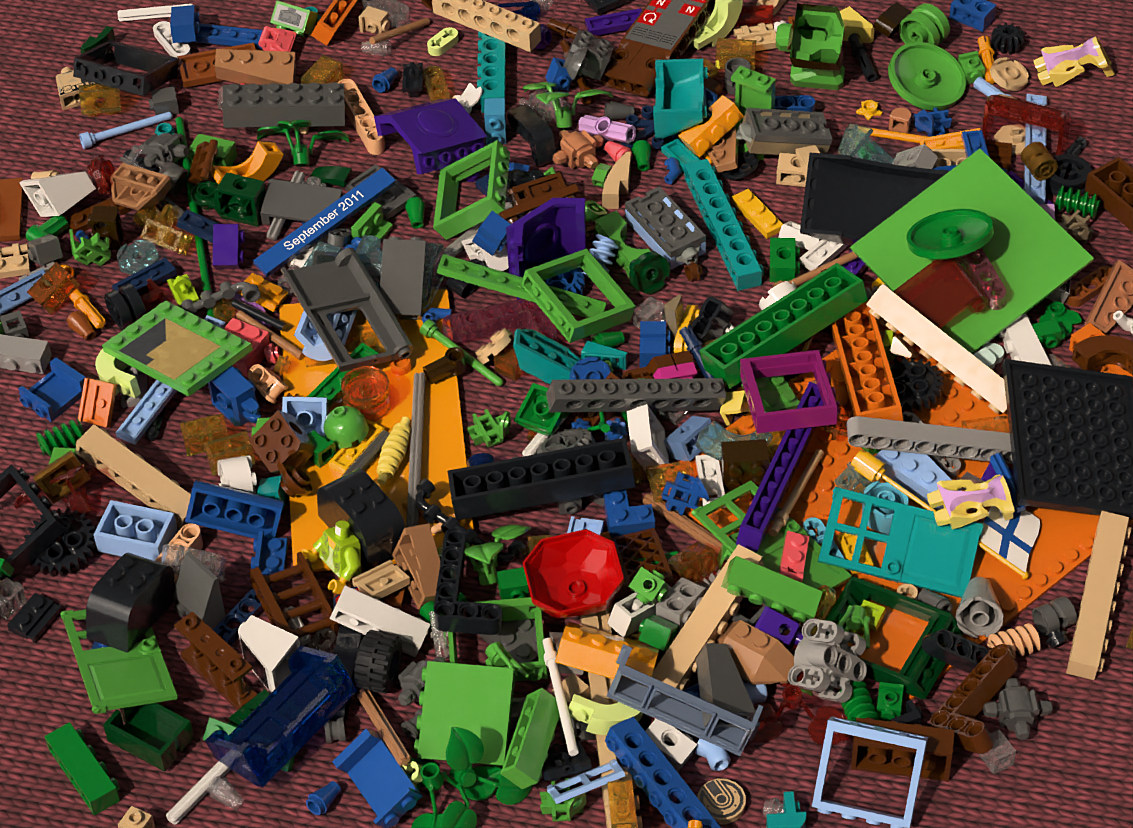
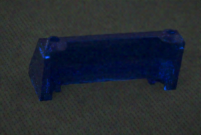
(286, 717)

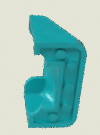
(679, 95)

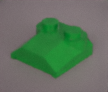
(535, 412)

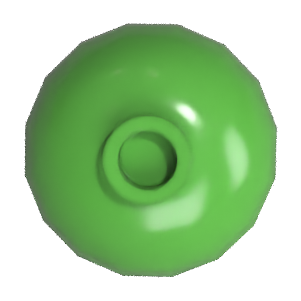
(345, 426)

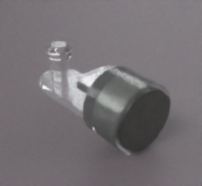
(174, 171)

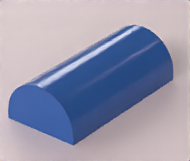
(233, 510)

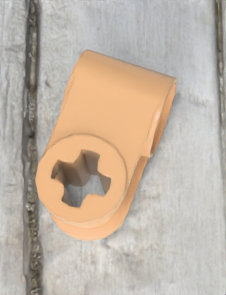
(266, 382)

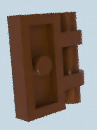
(202, 161)

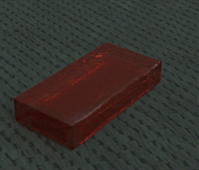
(755, 14)

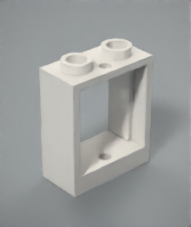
(646, 437)

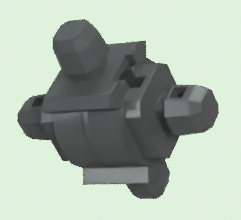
(164, 148)
(412, 682)
(1017, 708)

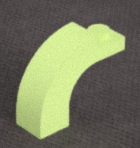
(719, 23)
(111, 370)
(600, 716)

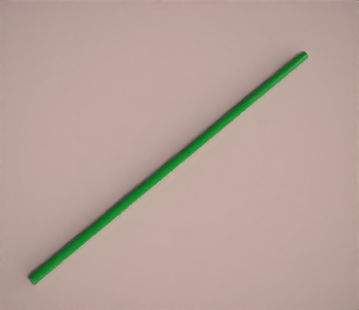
(194, 208)

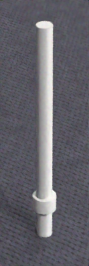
(549, 658)

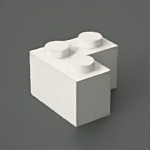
(498, 261)

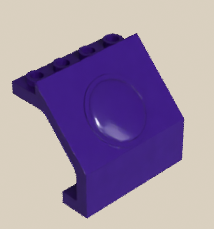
(436, 132)
(546, 233)

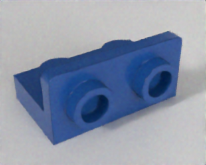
(270, 554)

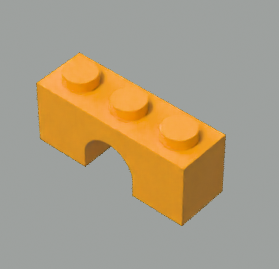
(704, 136)

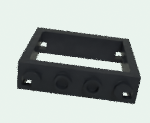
(159, 67)
(45, 534)

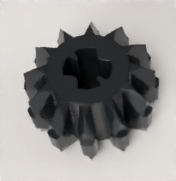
(1007, 38)

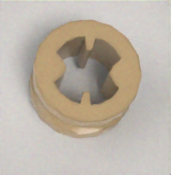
(906, 589)

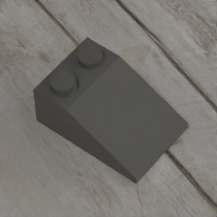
(198, 592)

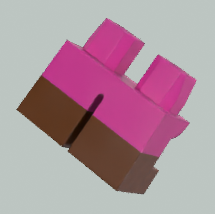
(672, 366)

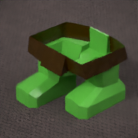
(814, 46)

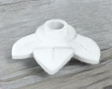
(469, 97)

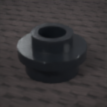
(1057, 638)

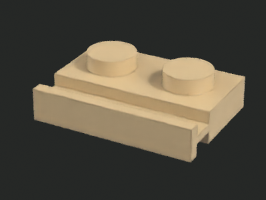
(381, 580)

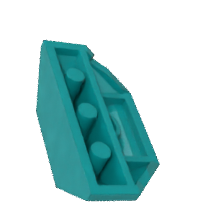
(543, 356)

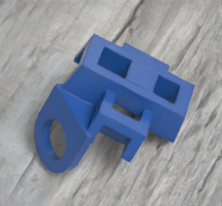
(937, 121)
(682, 489)

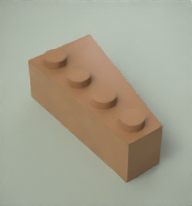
(255, 66)

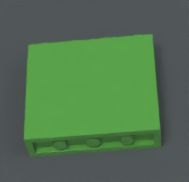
(469, 699)

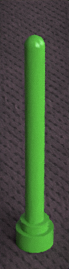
(430, 329)

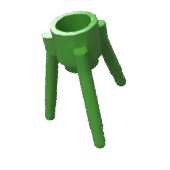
(855, 619)
(500, 657)

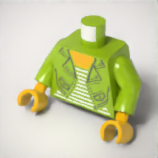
(340, 552)

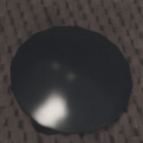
(746, 165)

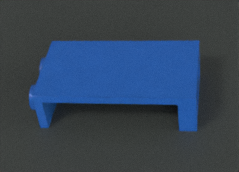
(378, 778)

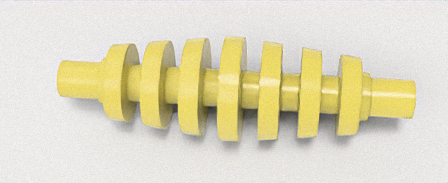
(393, 450)

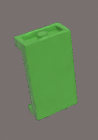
(753, 90)

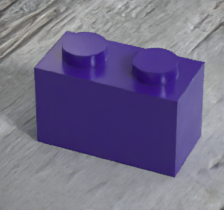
(227, 246)

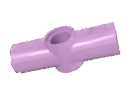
(607, 129)

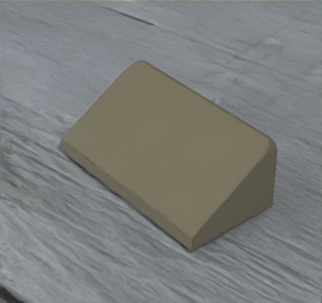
(674, 313)

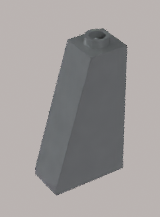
(722, 683)

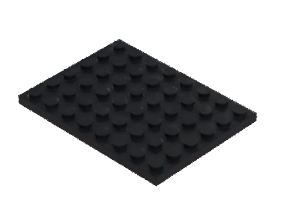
(1070, 437)

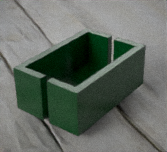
(149, 733)

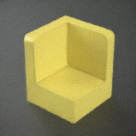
(734, 403)

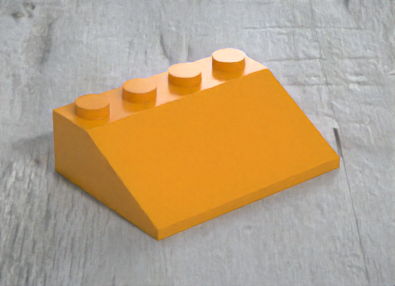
(598, 651)

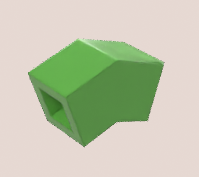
(600, 174)

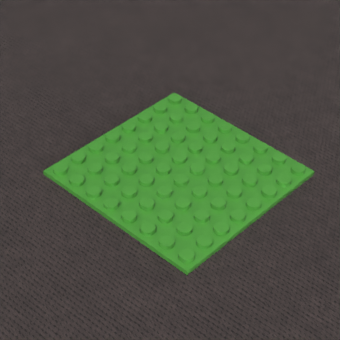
(1026, 249)

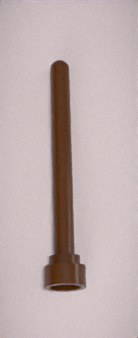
(580, 79)

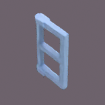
(584, 778)

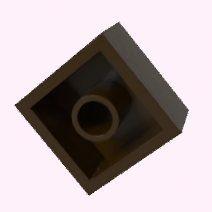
(743, 462)

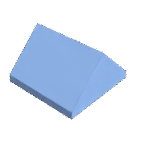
(308, 412)

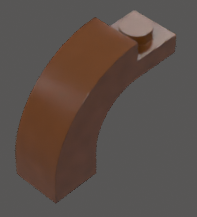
(1104, 350)

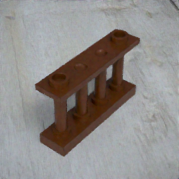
(512, 214)
(270, 600)
(215, 661)

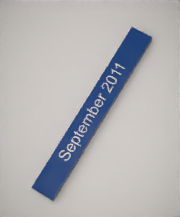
(324, 222)

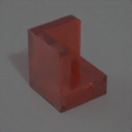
(153, 296)

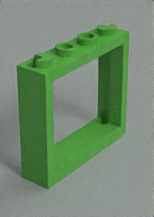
(446, 220)
(559, 314)
(516, 610)

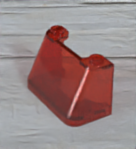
(942, 292)

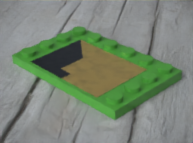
(177, 348)

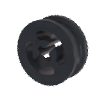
(1077, 169)

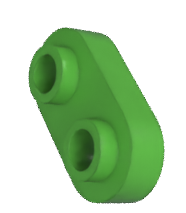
(594, 210)

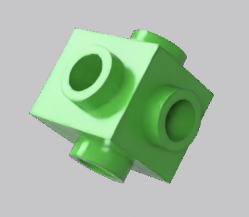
(643, 581)

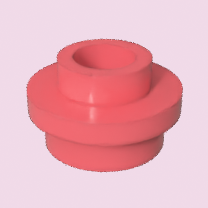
(272, 353)

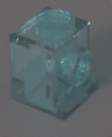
(852, 480)

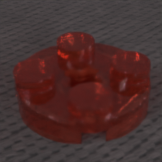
(101, 171)

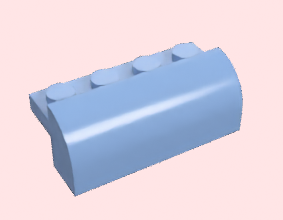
(308, 336)

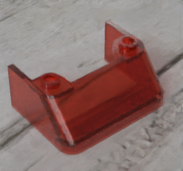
(1027, 112)

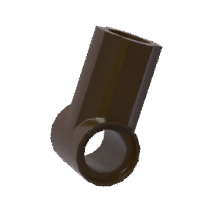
(451, 364)

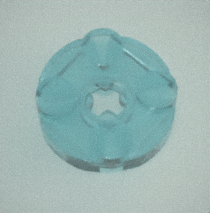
(140, 248)

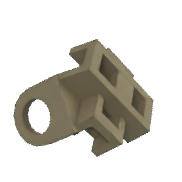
(1079, 230)

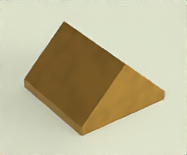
(60, 466)

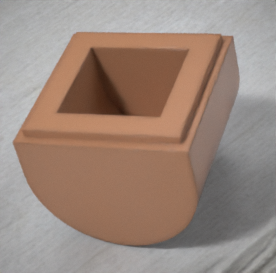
(900, 120)

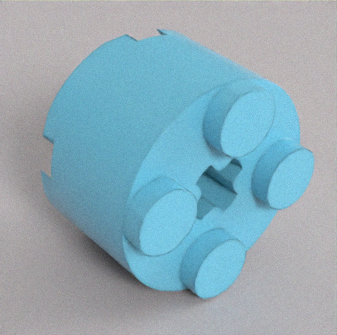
(880, 518)

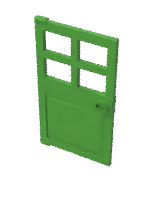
(771, 549)
(118, 677)

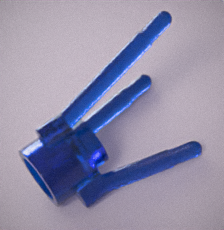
(530, 10)

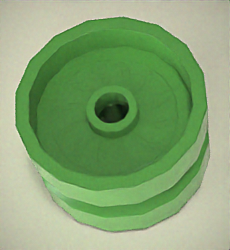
(924, 25)

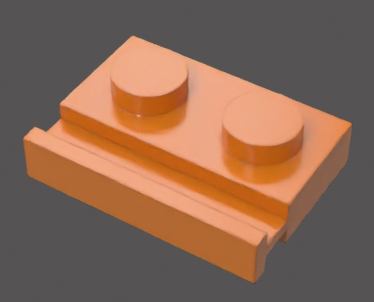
(97, 402)

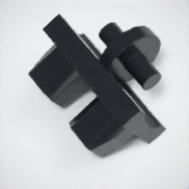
(413, 79)

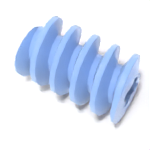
(603, 251)

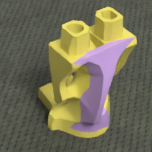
(1062, 59)
(979, 495)

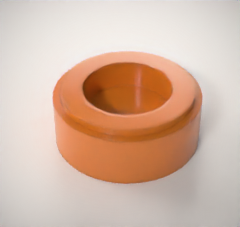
(400, 366)

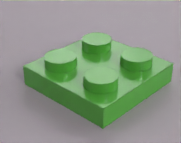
(776, 394)

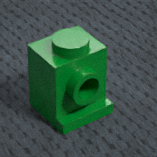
(1049, 333)
(323, 450)
(889, 701)

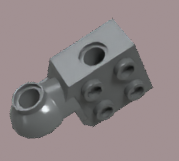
(588, 55)

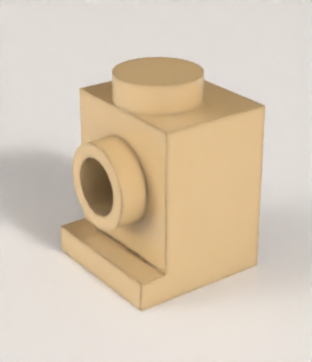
(374, 21)

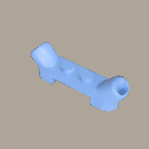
(718, 757)

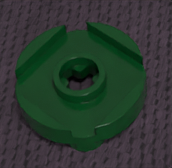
(640, 267)

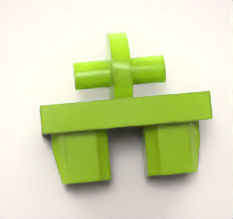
(182, 289)

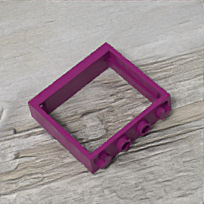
(785, 365)

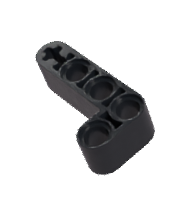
(534, 132)

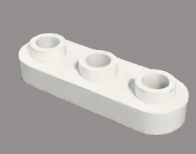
(163, 34)

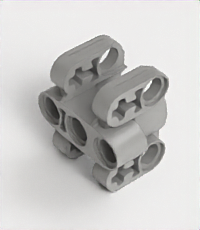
(828, 661)

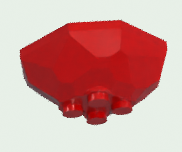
(573, 574)

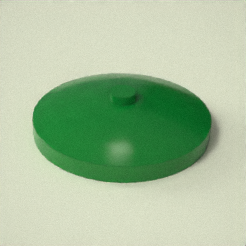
(950, 234)

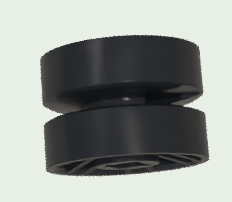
(125, 305)

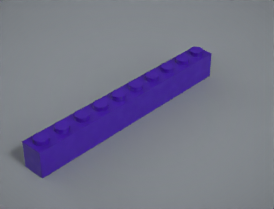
(777, 478)

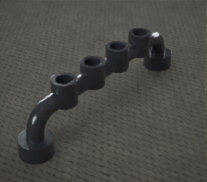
(432, 512)

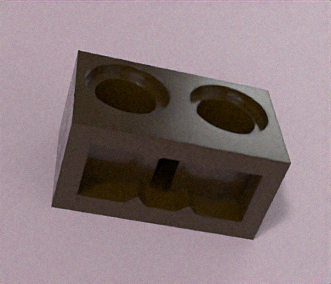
(107, 223)

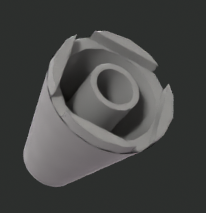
(979, 609)

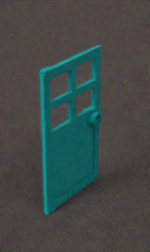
(916, 546)

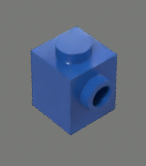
(558, 75)

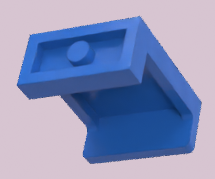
(54, 392)

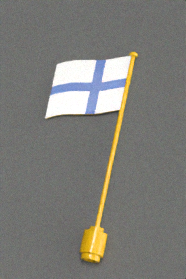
(1004, 539)

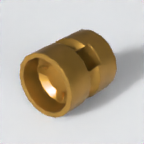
(1039, 161)

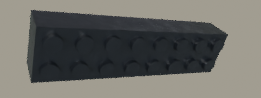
(541, 478)

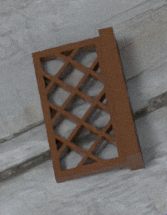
(636, 539)

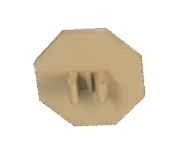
(1012, 134)

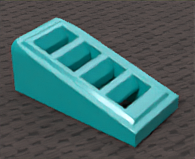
(605, 353)

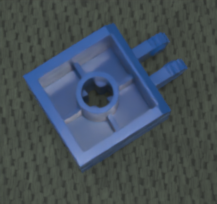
(234, 397)

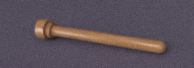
(811, 274)

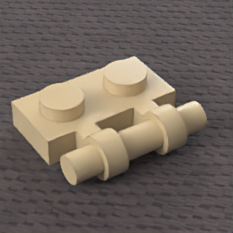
(762, 33)
(14, 265)

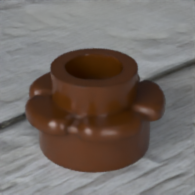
(693, 271)

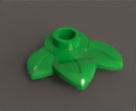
(1064, 317)

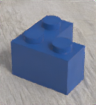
(625, 519)

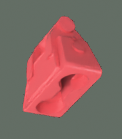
(276, 39)

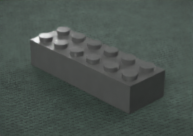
(269, 103)

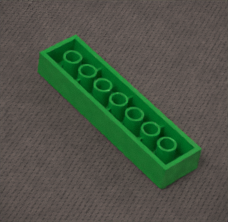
(785, 322)

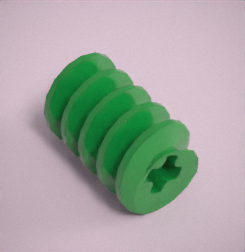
(1077, 202)
(60, 438)
(860, 703)

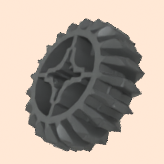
(566, 439)

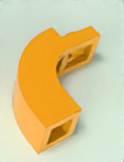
(258, 166)

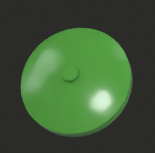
(926, 76)

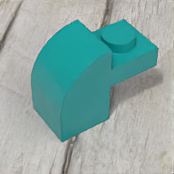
(791, 817)

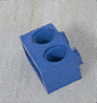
(973, 13)

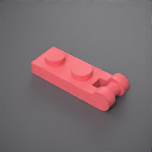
(794, 555)

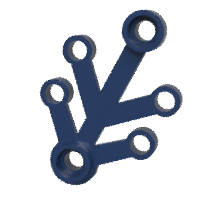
(647, 113)

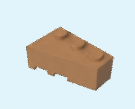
(420, 560)

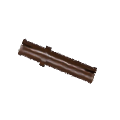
(566, 30)

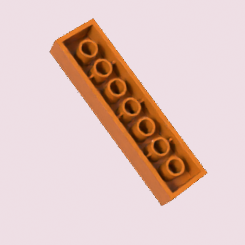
(865, 365)

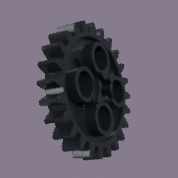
(916, 383)
(78, 530)

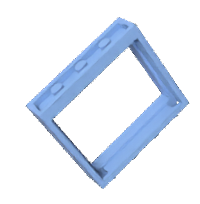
(875, 733)

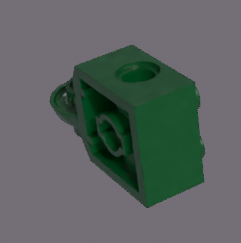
(234, 198)

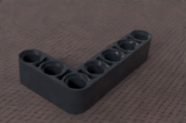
(449, 612)

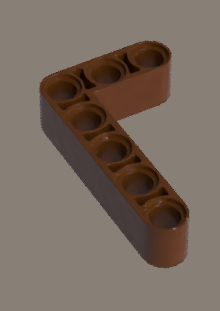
(969, 698)

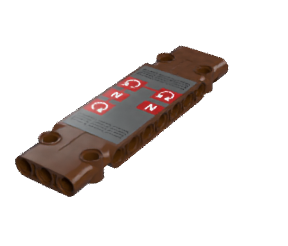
(658, 33)

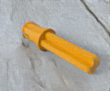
(986, 54)
(83, 303)

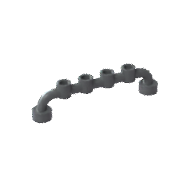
(227, 290)

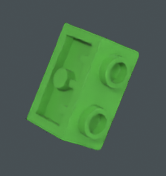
(371, 223)

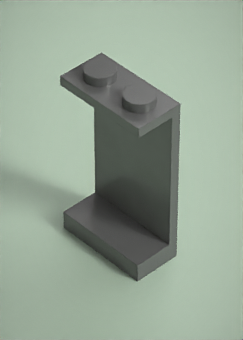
(296, 200)
(403, 276)

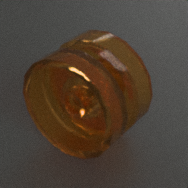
(368, 391)

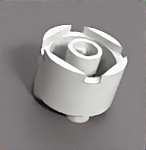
(236, 474)

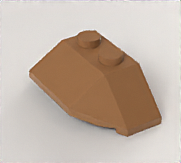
(138, 187)
(757, 654)

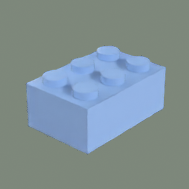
(134, 530)

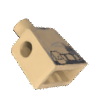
(69, 88)

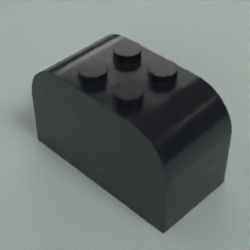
(369, 514)
(128, 601)

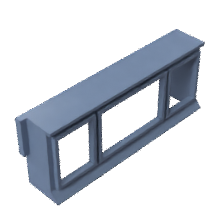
(677, 713)

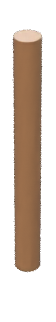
(399, 31)
(273, 336)

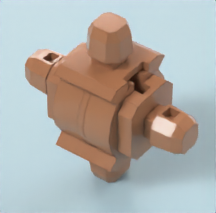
(578, 149)

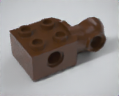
(285, 451)

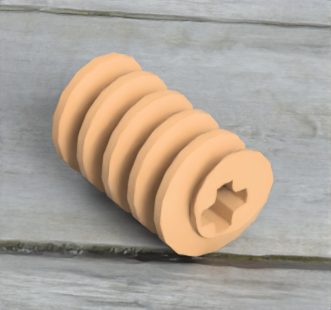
(1016, 639)

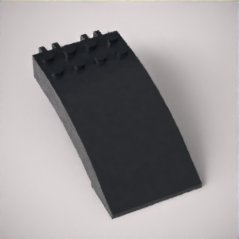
(854, 195)

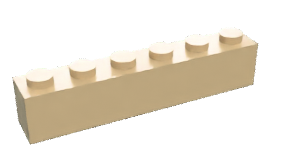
(133, 473)

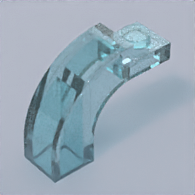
(712, 436)

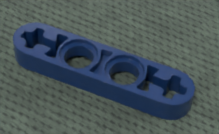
(238, 615)

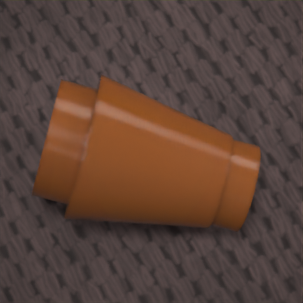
(80, 324)

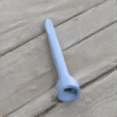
(88, 139)

